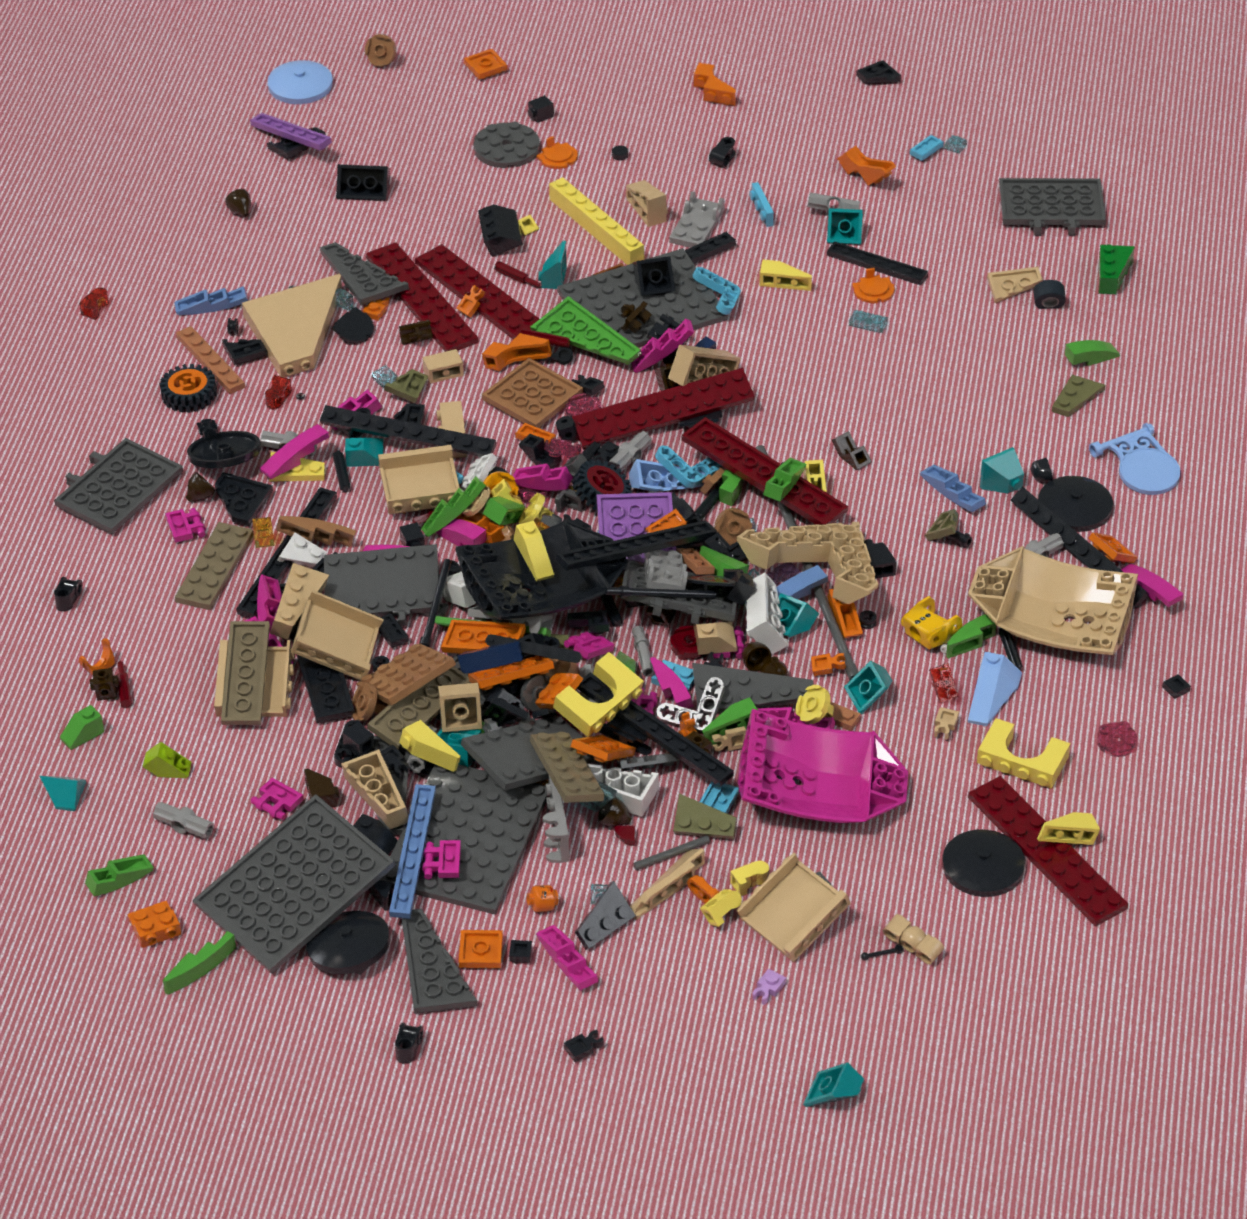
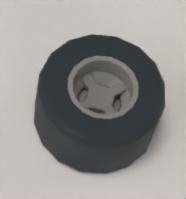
(1049, 294)

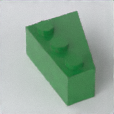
(1113, 267)

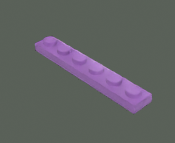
(291, 131)

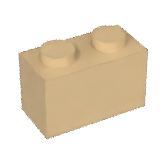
(443, 366)

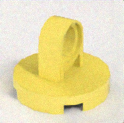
(535, 510)
(814, 705)

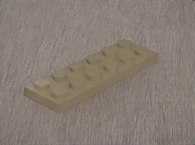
(214, 566)
(245, 673)
(417, 706)
(566, 768)

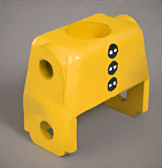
(928, 627)

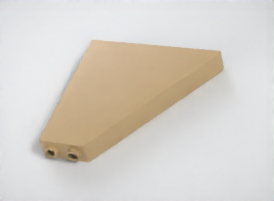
(294, 323)

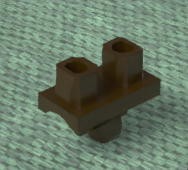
(632, 315)
(415, 332)

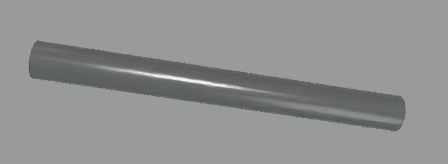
(671, 852)

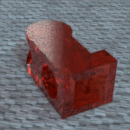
(94, 302)
(278, 392)

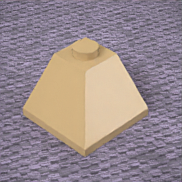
(715, 637)

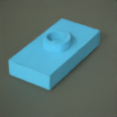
(926, 147)

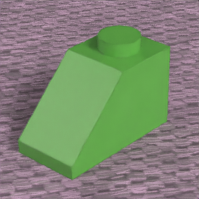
(503, 510)
(82, 727)

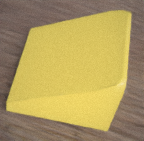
(527, 225)

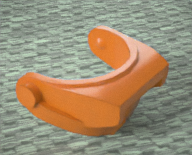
(106, 660)

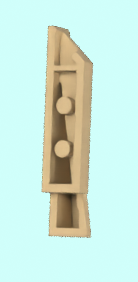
(670, 882)

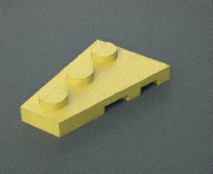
(307, 471)

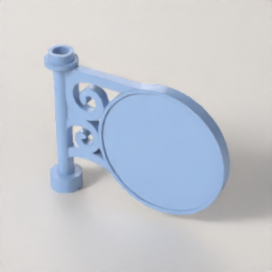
(1145, 468)

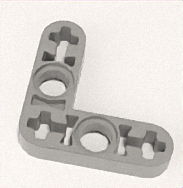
(697, 715)

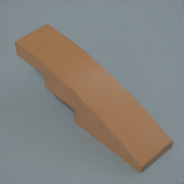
(316, 529)

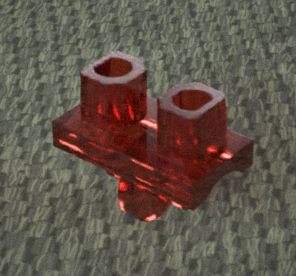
(943, 683)

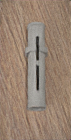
(641, 644)

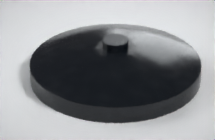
(224, 450)
(1078, 501)
(983, 863)
(349, 943)

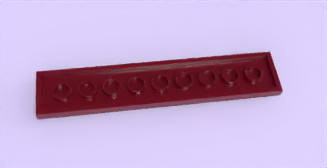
(461, 277)
(424, 299)
(663, 408)
(758, 468)
(1056, 860)

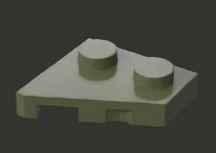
(408, 385)

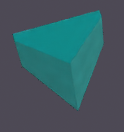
(64, 791)

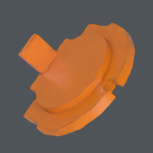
(557, 155)
(873, 288)

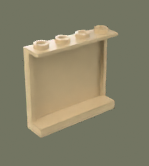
(418, 478)
(336, 635)
(277, 680)
(792, 907)

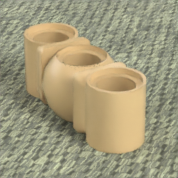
(913, 939)

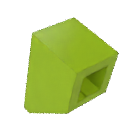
(166, 762)

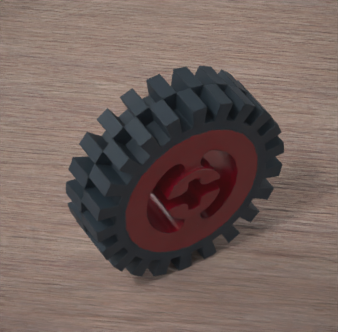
(592, 475)

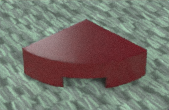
(626, 834)

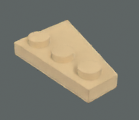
(1012, 282)

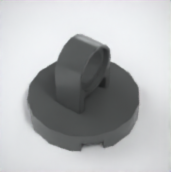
(530, 691)

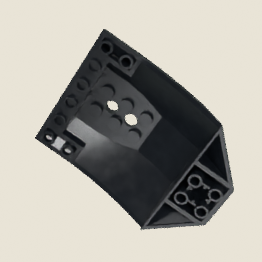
(498, 573)

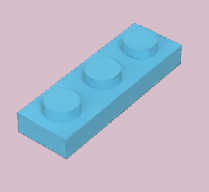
(762, 204)

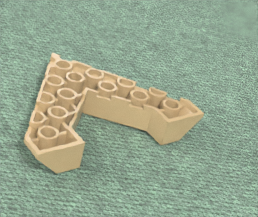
(831, 543)

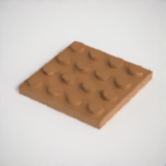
(531, 393)
(407, 673)

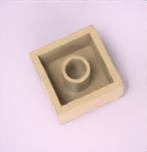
(460, 707)

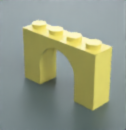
(591, 716)
(1039, 770)

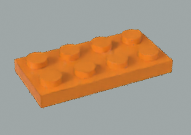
(471, 635)
(505, 674)
(602, 748)

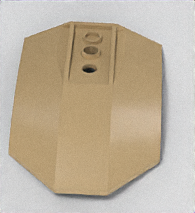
(1036, 594)

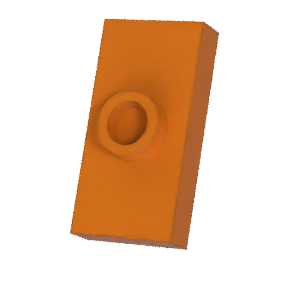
(527, 429)
(670, 520)

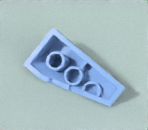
(654, 477)
(994, 685)

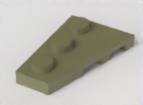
(1075, 394)
(701, 820)

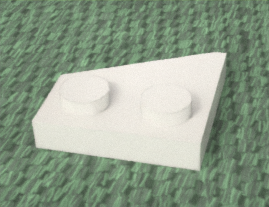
(302, 552)

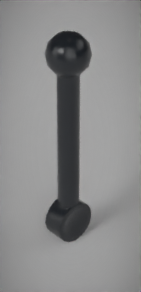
(898, 949)

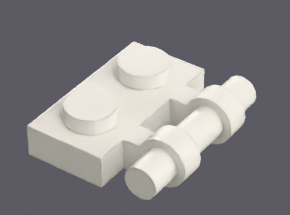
(480, 469)

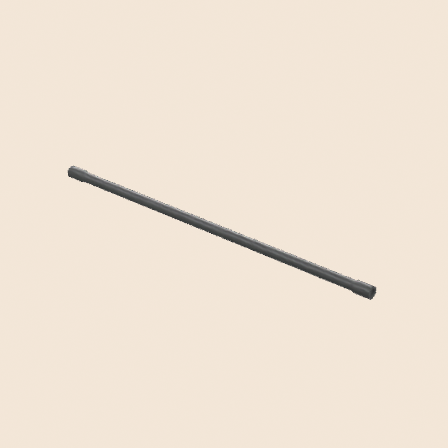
(851, 668)

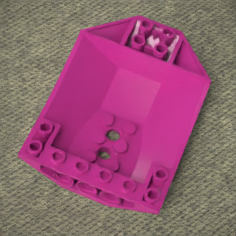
(841, 771)

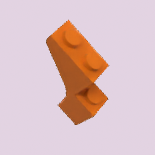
(713, 88)
(869, 169)
(520, 349)

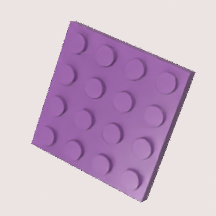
(629, 514)

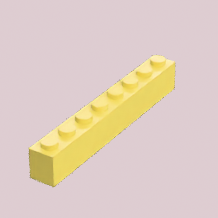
(596, 221)

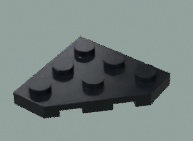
(242, 497)

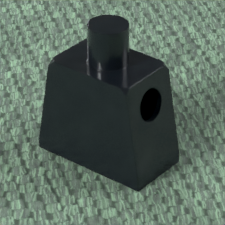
(881, 559)

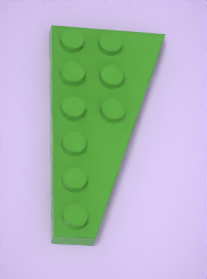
(586, 331)

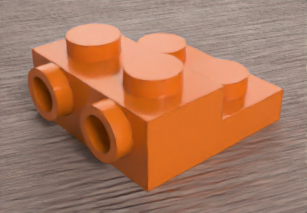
(154, 924)

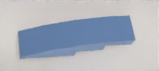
(204, 302)
(949, 485)
(801, 584)

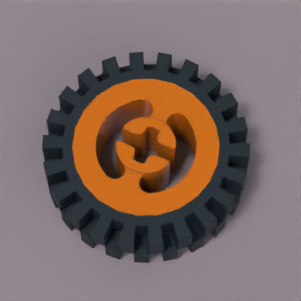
(188, 388)

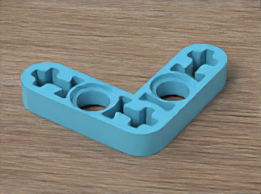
(729, 290)
(668, 458)

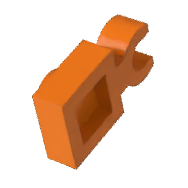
(470, 303)
(376, 309)
(824, 663)
(686, 724)

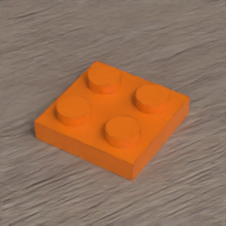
(485, 64)
(1112, 547)
(557, 683)
(480, 948)

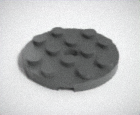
(493, 145)

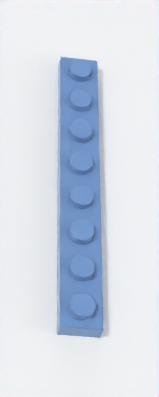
(412, 851)

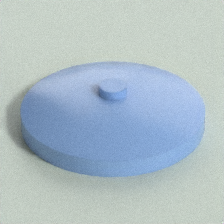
(300, 82)

